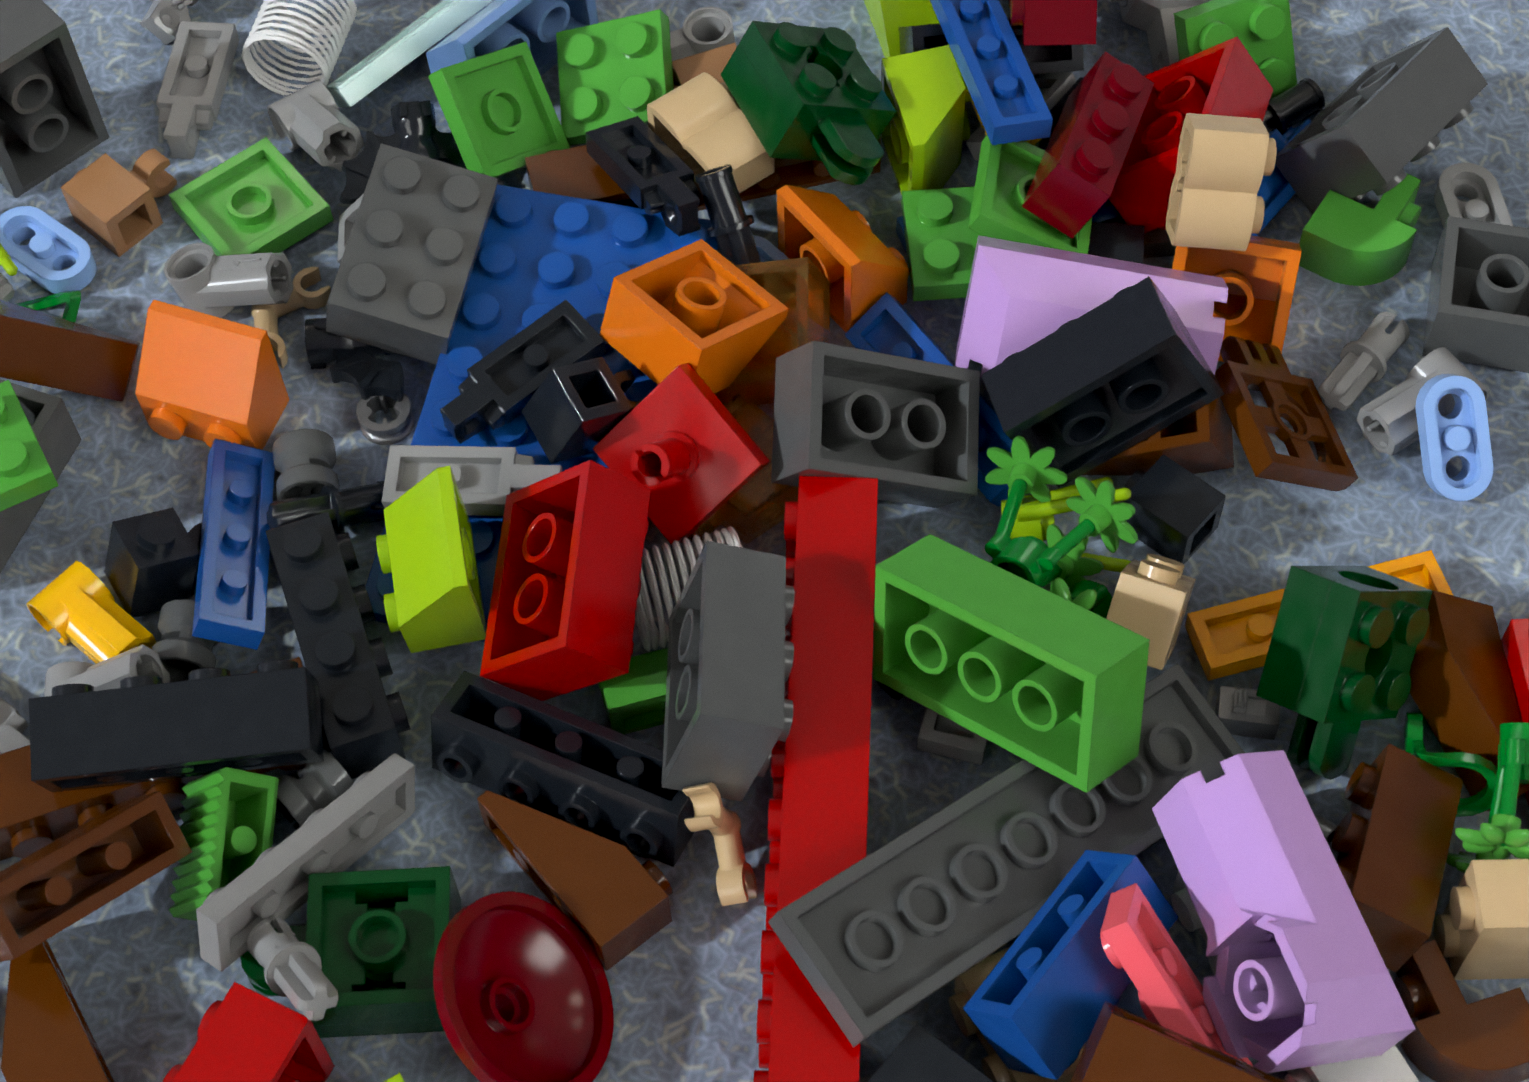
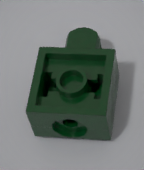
(810, 97)
(1341, 657)
(373, 926)

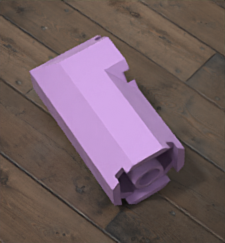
(1031, 290)
(1291, 948)

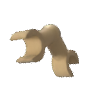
(267, 315)
(734, 876)

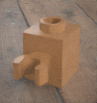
(118, 203)

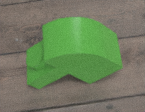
(1361, 243)

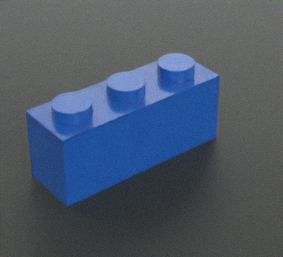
(1056, 975)

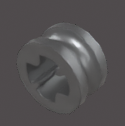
(388, 432)

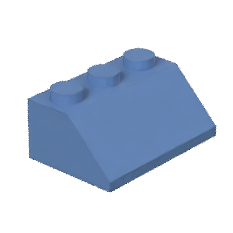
(511, 23)

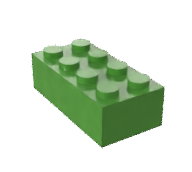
(1010, 661)

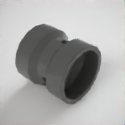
(304, 462)
(178, 648)
(317, 788)

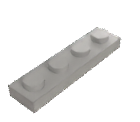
(324, 844)

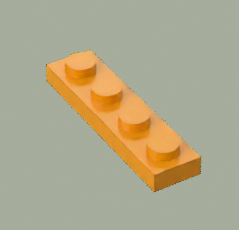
(1239, 633)

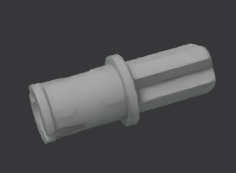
(1363, 362)
(292, 968)

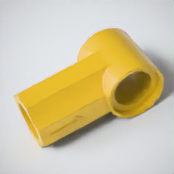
(87, 615)

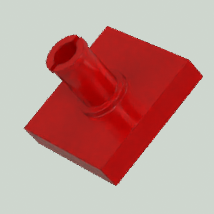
(684, 451)

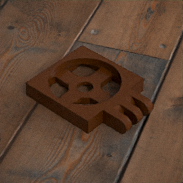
(1295, 398)

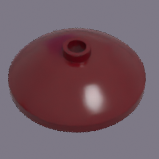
(522, 992)

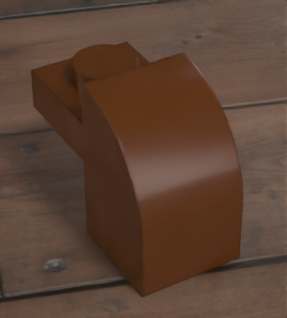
(1457, 1038)

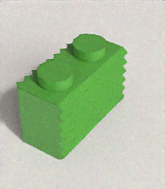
(227, 828)

